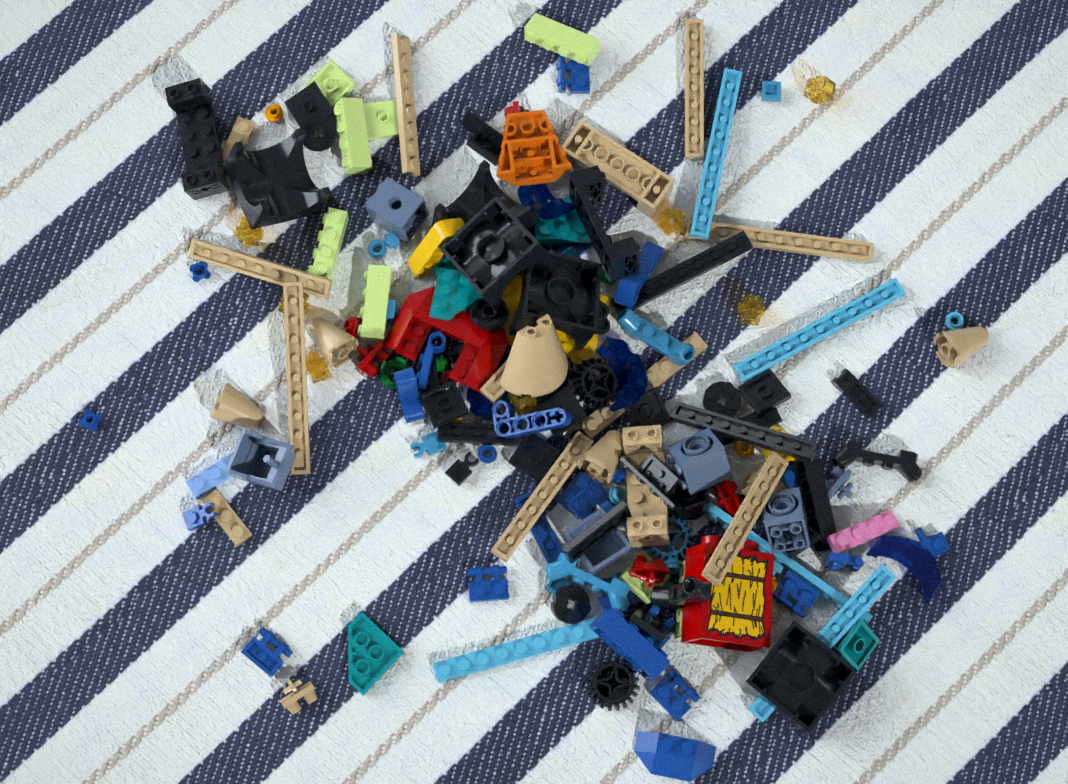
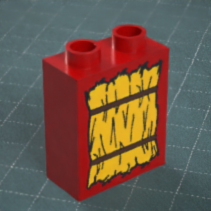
(739, 608)

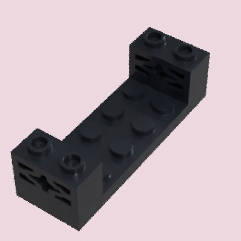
(199, 139)
(617, 258)

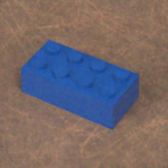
(629, 643)

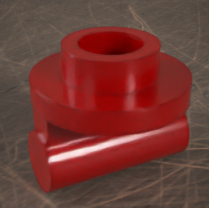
(351, 326)

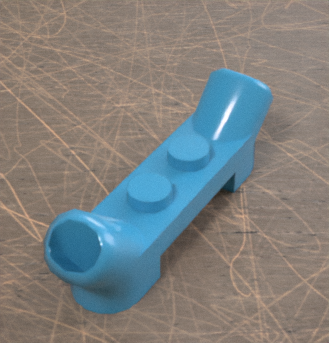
(638, 328)
(616, 591)

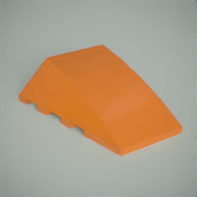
(531, 150)

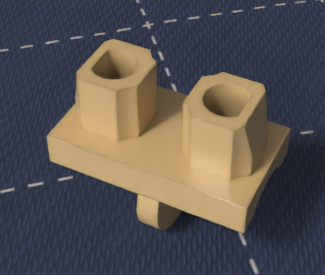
(306, 691)

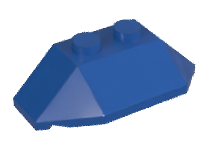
(674, 755)

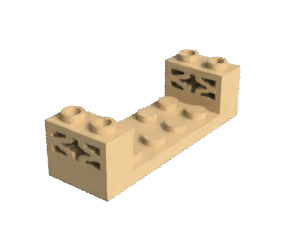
(621, 167)
(649, 514)

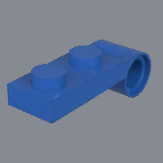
(426, 359)

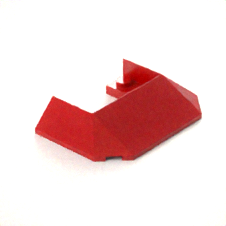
(481, 349)

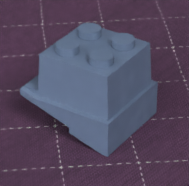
(261, 460)
(606, 551)

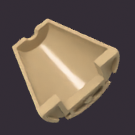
(535, 361)

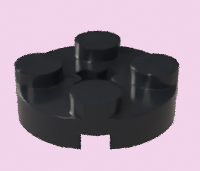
(328, 130)
(488, 322)
(724, 390)
(560, 602)

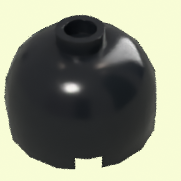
(693, 506)

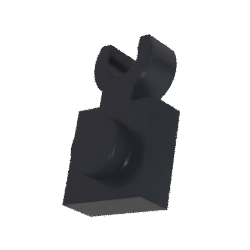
(460, 470)

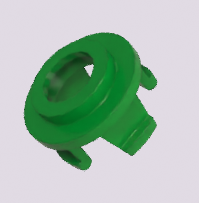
(386, 367)

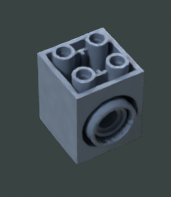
(397, 209)
(699, 461)
(786, 521)

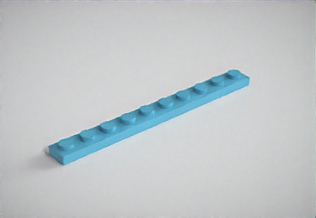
(716, 154)
(819, 330)
(828, 593)
(841, 622)
(514, 650)

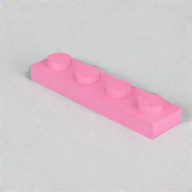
(863, 532)

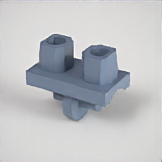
(842, 477)

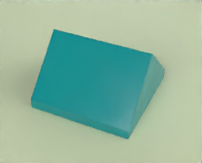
(857, 644)

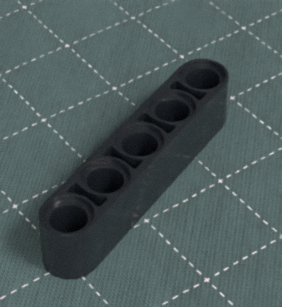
(816, 500)

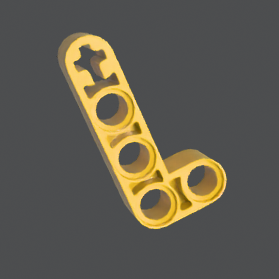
(428, 251)

